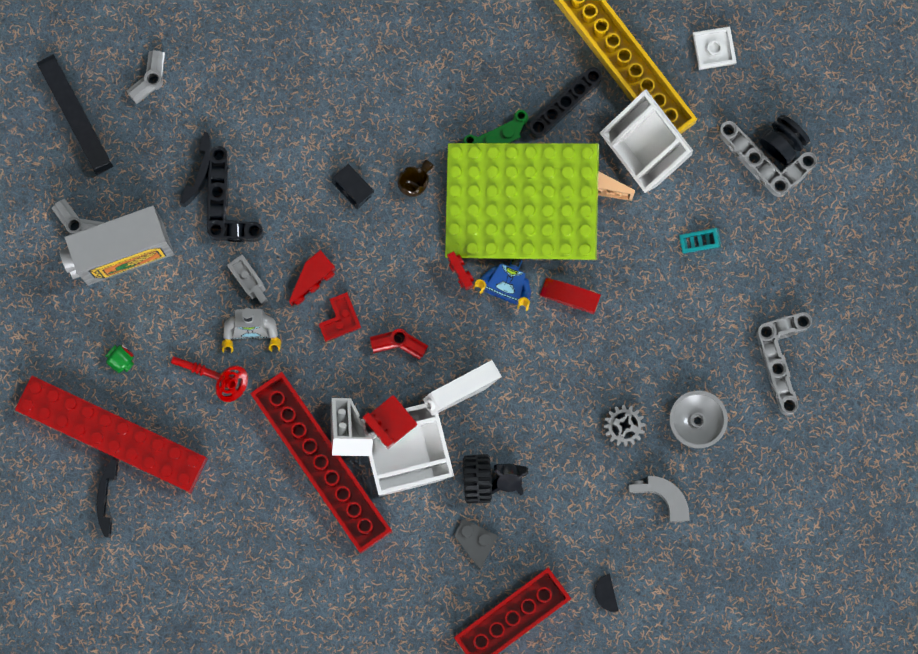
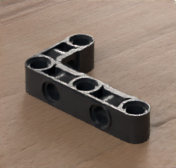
(216, 207)

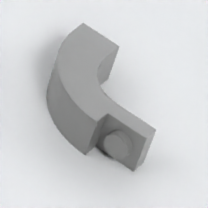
(670, 493)

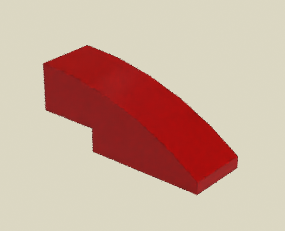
(570, 295)

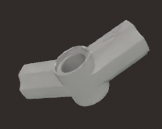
(155, 67)
(68, 217)

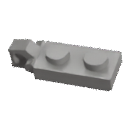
(248, 279)

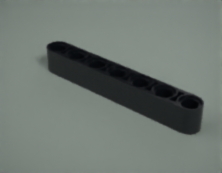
(74, 114)

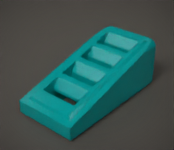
(717, 243)

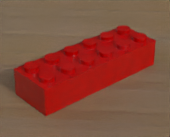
(514, 616)

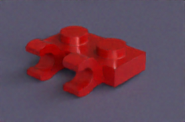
(456, 264)

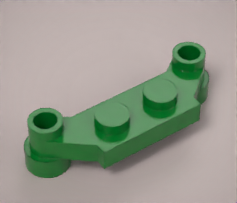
(504, 134)

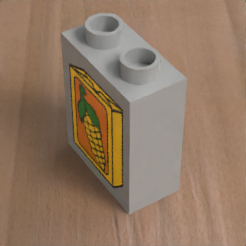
(116, 246)

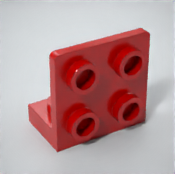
(390, 421)

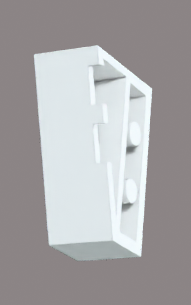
(347, 430)

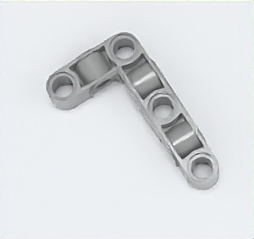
(764, 169)
(772, 355)

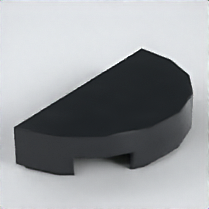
(605, 594)

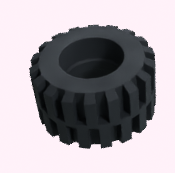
(477, 478)

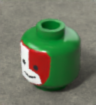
(119, 358)

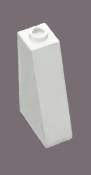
(462, 388)

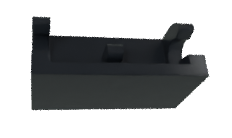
(352, 186)

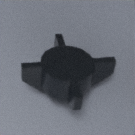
(509, 478)

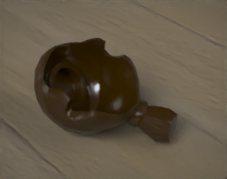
(414, 180)

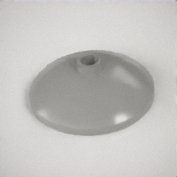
(708, 409)

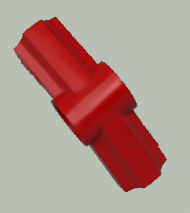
(410, 344)

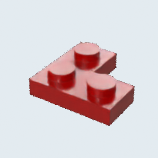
(345, 319)

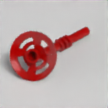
(224, 378)

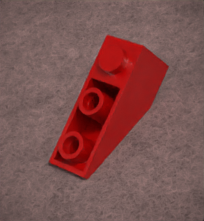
(313, 273)

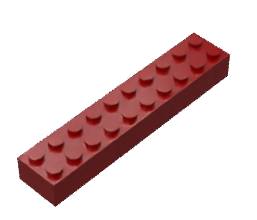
(111, 434)
(325, 471)

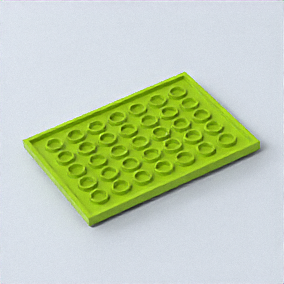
(522, 200)

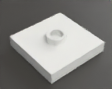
(714, 48)

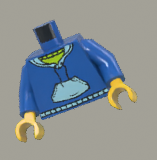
(506, 283)

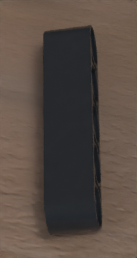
(568, 94)

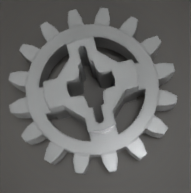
(633, 428)

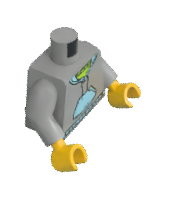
(250, 324)

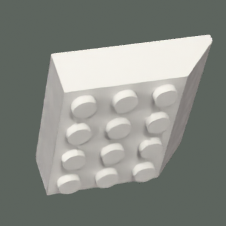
(646, 142)
(413, 460)

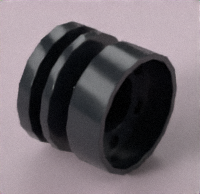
(784, 139)

